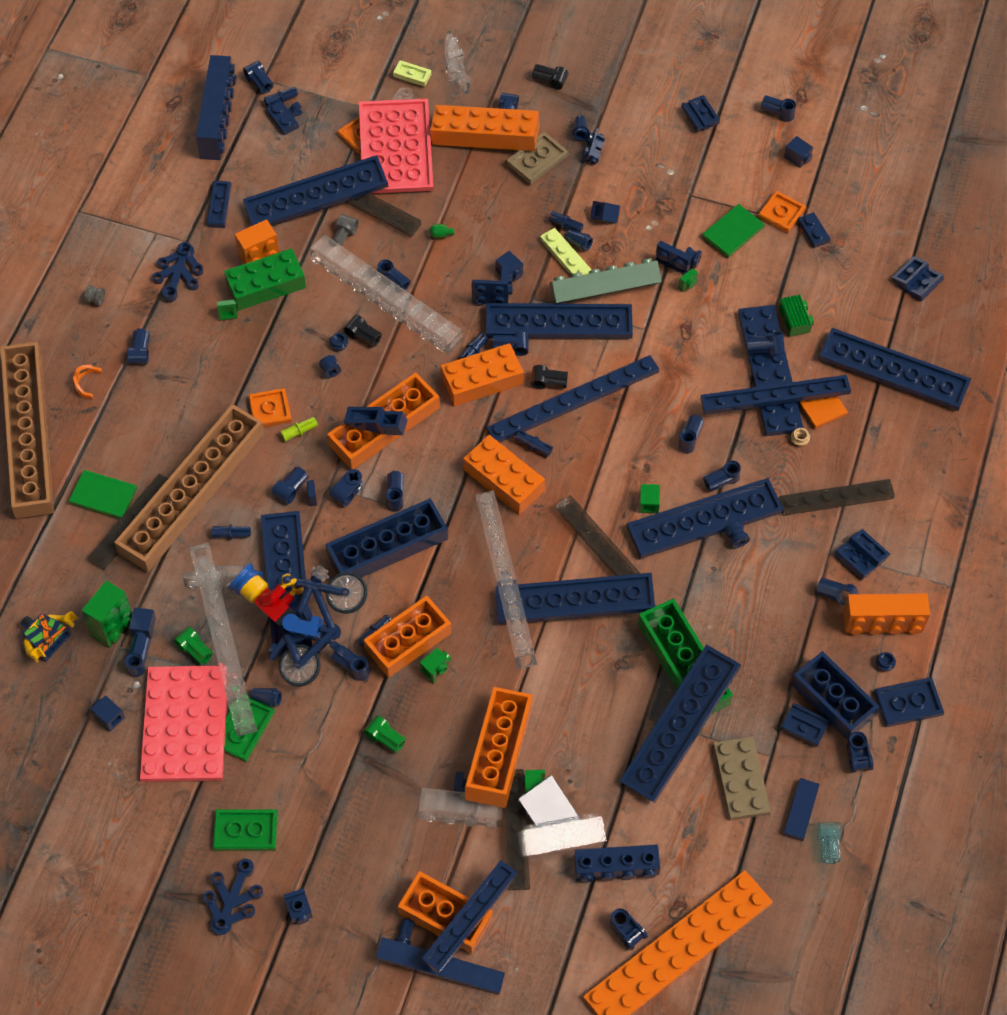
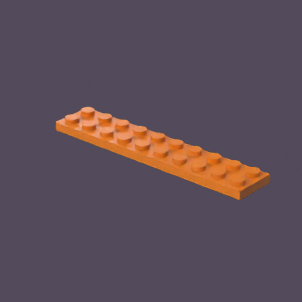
(679, 948)

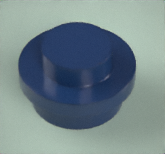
(338, 341)
(885, 661)

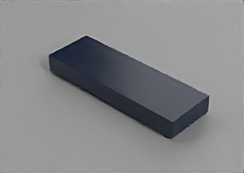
(219, 204)
(801, 809)

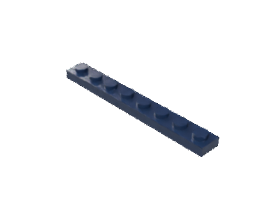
(775, 394)

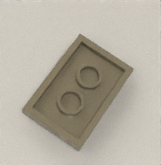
(536, 163)

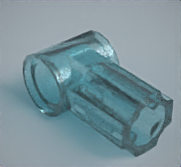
(830, 836)

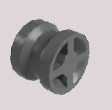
(94, 295)

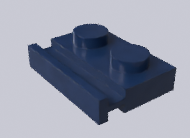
(700, 113)
(673, 257)
(805, 725)

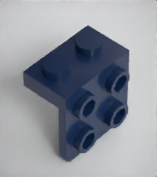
(493, 291)

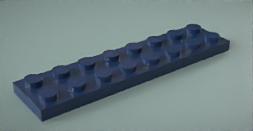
(317, 192)
(560, 320)
(895, 369)
(769, 370)
(704, 518)
(283, 556)
(584, 597)
(680, 723)

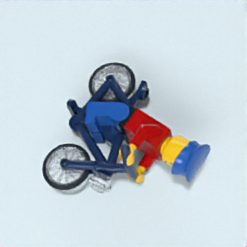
(344, 594)

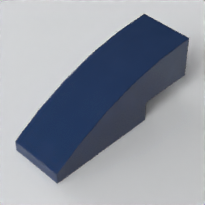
(376, 420)

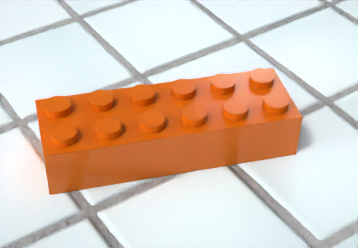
(485, 127)
(410, 396)
(499, 747)

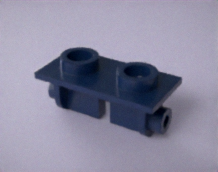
(594, 142)

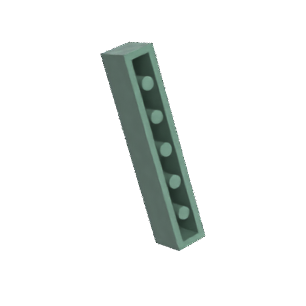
(605, 282)

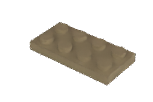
(741, 778)

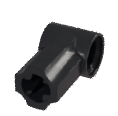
(555, 77)
(358, 328)
(543, 377)

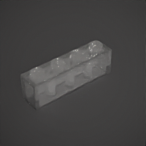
(452, 808)
(561, 836)

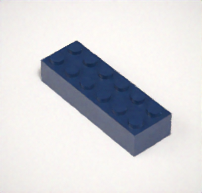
(216, 107)
(388, 540)

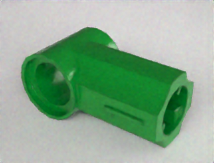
(190, 642)
(380, 731)

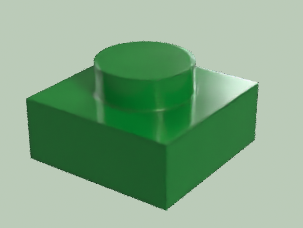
(688, 280)
(227, 309)

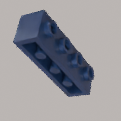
(617, 862)

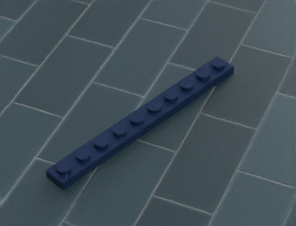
(573, 399)

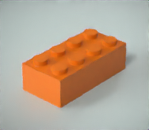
(482, 374)
(504, 473)
(886, 613)
(407, 636)
(435, 906)

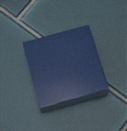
(311, 493)

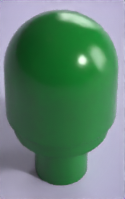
(440, 231)

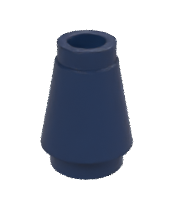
(580, 128)
(580, 240)
(267, 696)

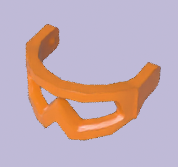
(89, 369)

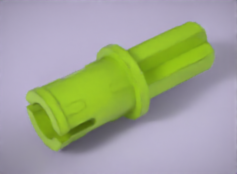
(298, 429)

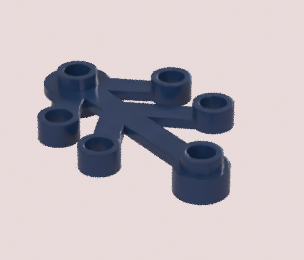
(178, 269)
(232, 900)

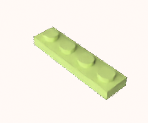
(564, 252)

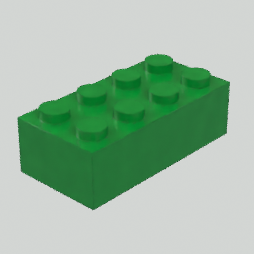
(265, 279)

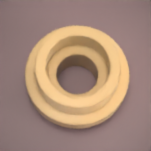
(800, 432)

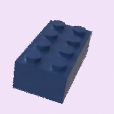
(834, 695)

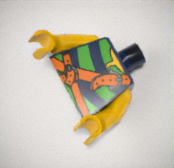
(46, 634)

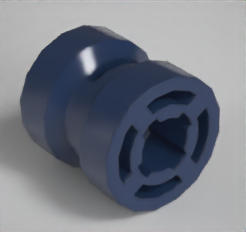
(737, 535)

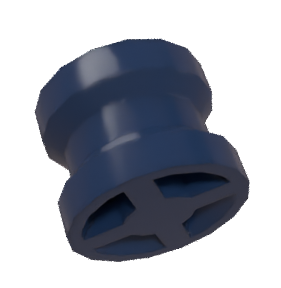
(696, 256)
(329, 366)

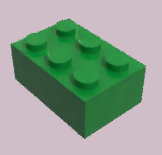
(107, 614)

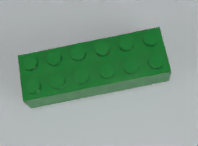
(674, 643)

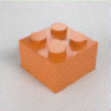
(256, 242)

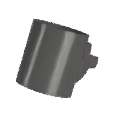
(345, 227)

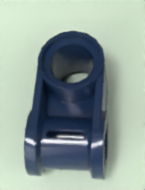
(347, 487)
(859, 756)
(628, 932)

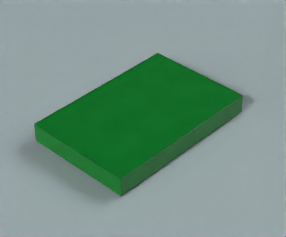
(733, 230)
(103, 494)
(243, 746)
(245, 830)

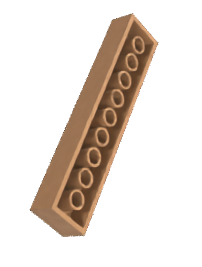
(27, 430)
(189, 488)

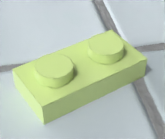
(412, 73)

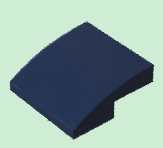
(917, 278)
(862, 554)

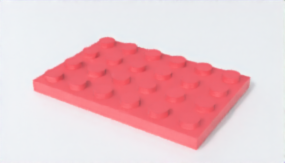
(401, 139)
(184, 724)

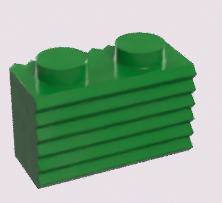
(795, 315)

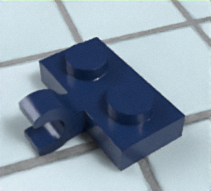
(284, 117)

